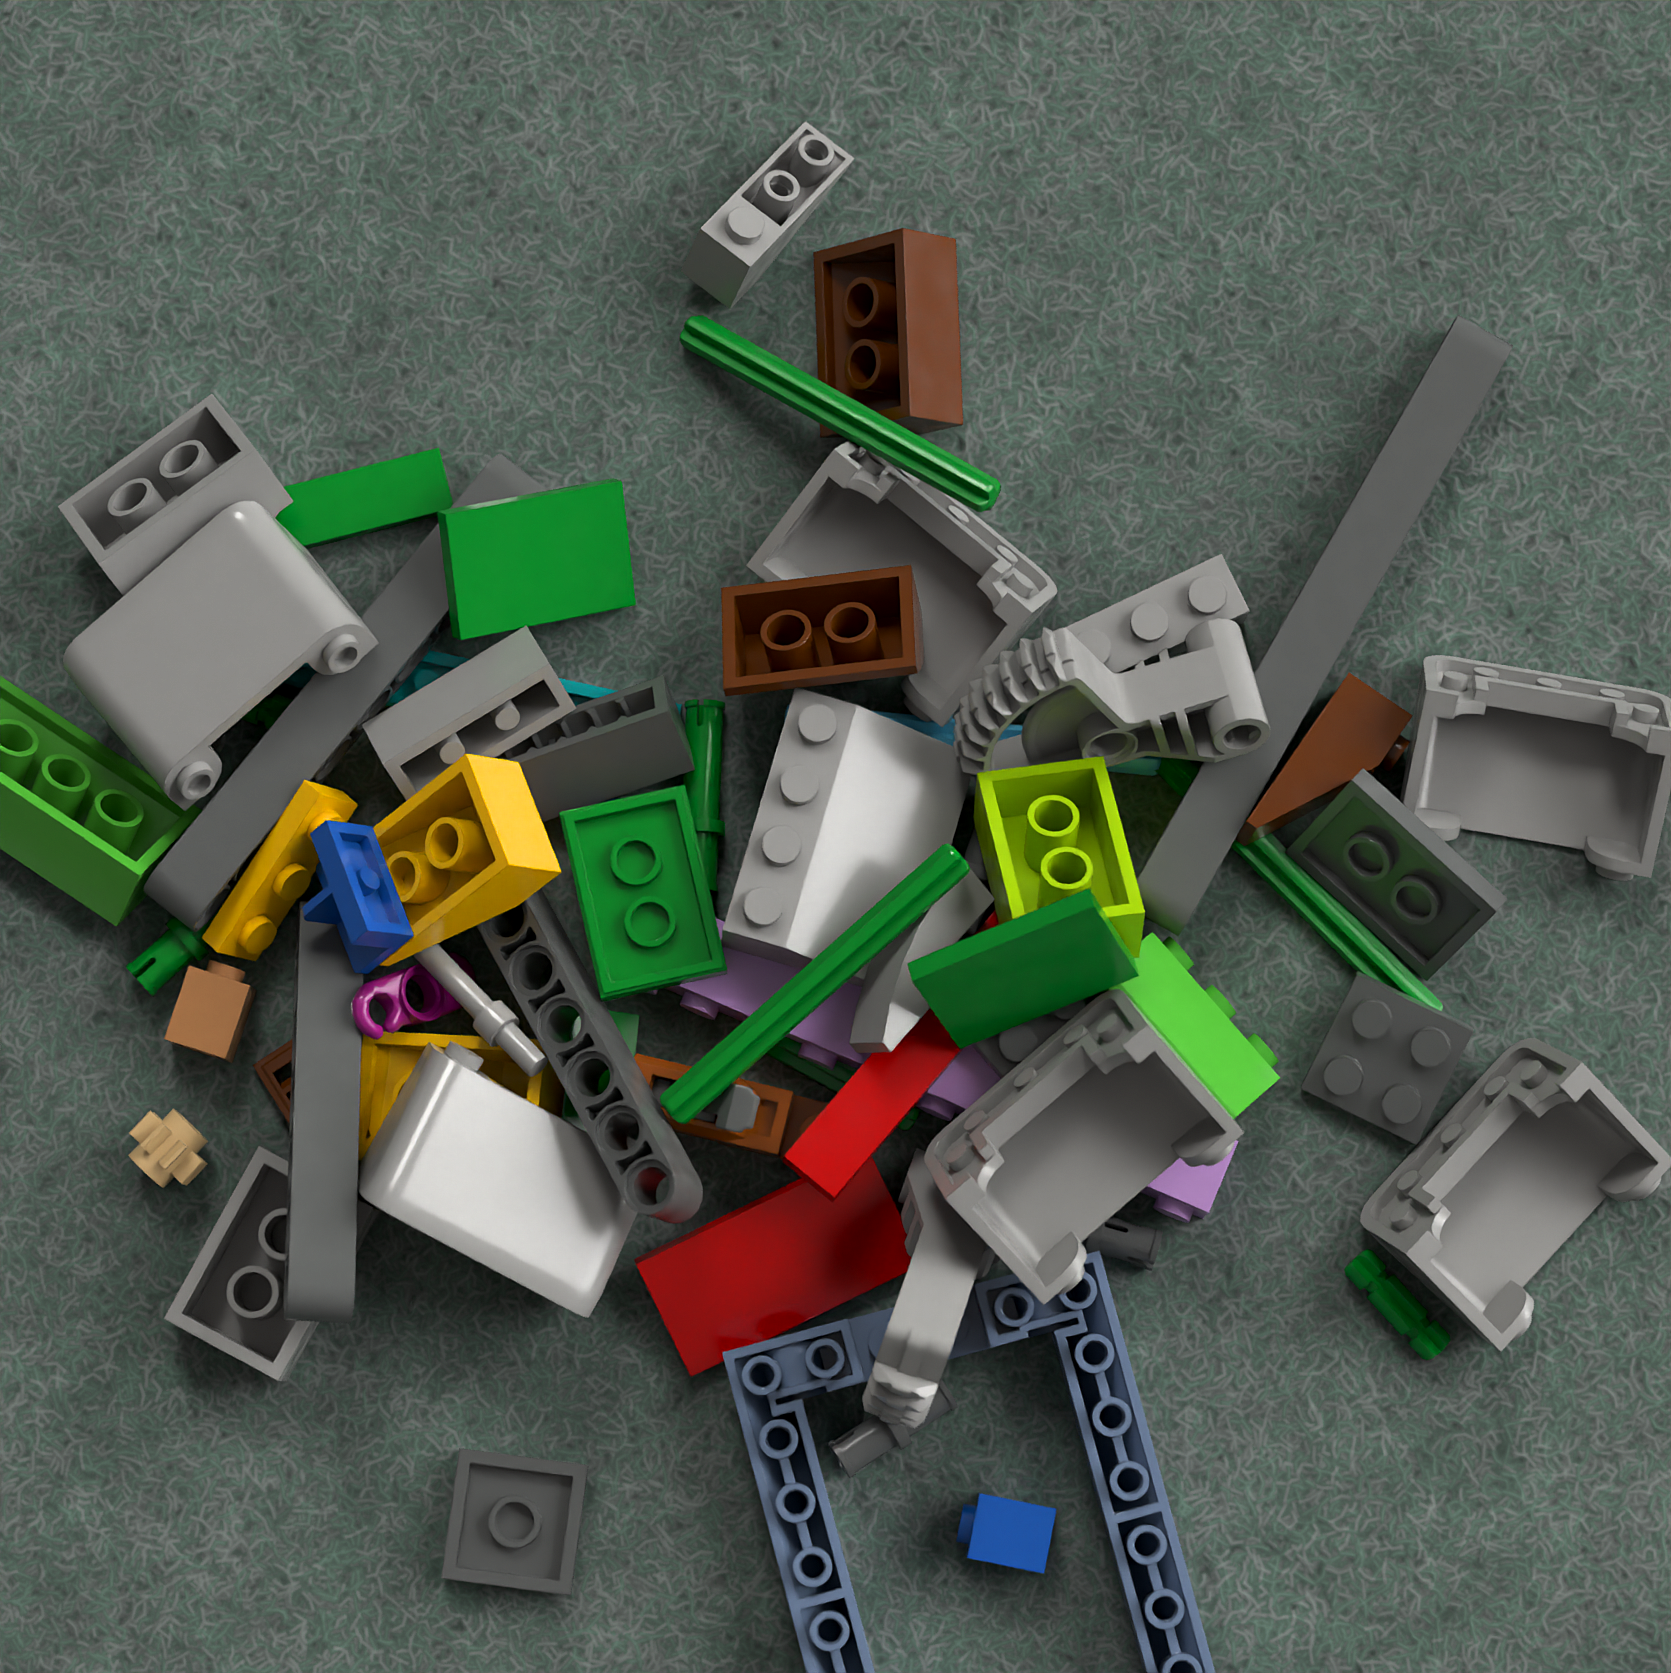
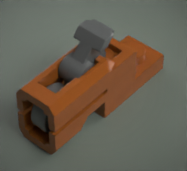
(743, 1115)

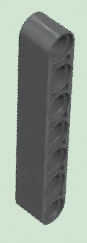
(588, 1056)
(322, 1130)

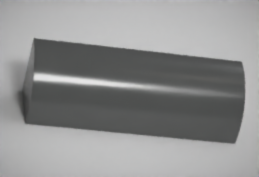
(605, 749)

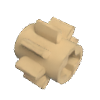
(168, 1148)

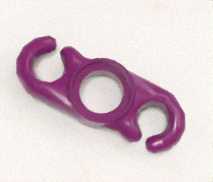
(390, 993)

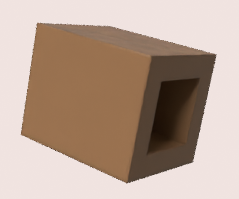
(211, 1011)

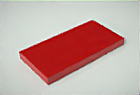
(774, 1265)

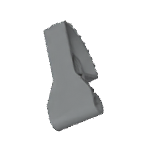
(1177, 708)
(930, 1303)

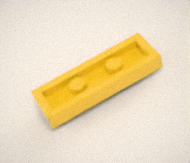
(276, 873)

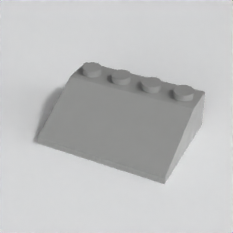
(838, 827)

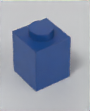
(1007, 1532)

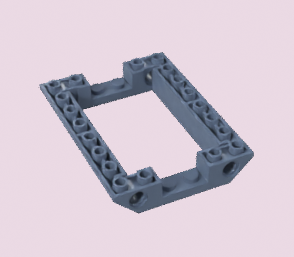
(779, 1373)

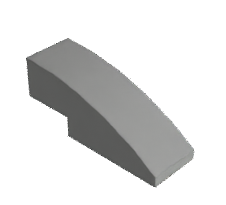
(889, 999)

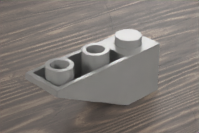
(764, 215)

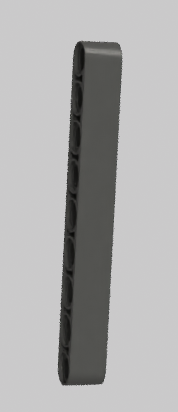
(319, 723)

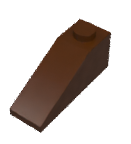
(1351, 733)

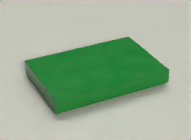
(536, 558)
(643, 893)
(1023, 968)

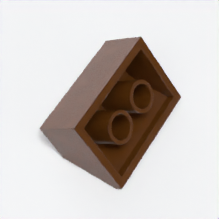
(892, 327)
(821, 630)

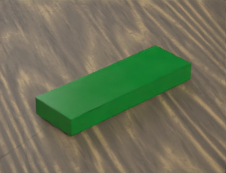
(367, 499)

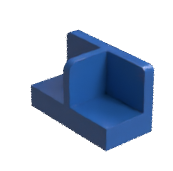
(357, 894)

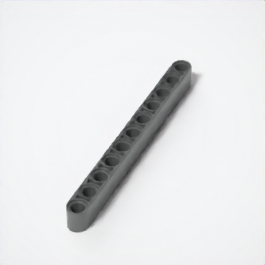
(1324, 616)

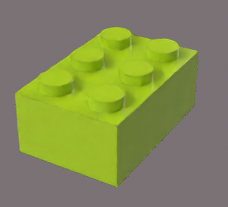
(1054, 835)

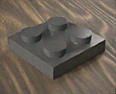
(1387, 1057)
(515, 1521)

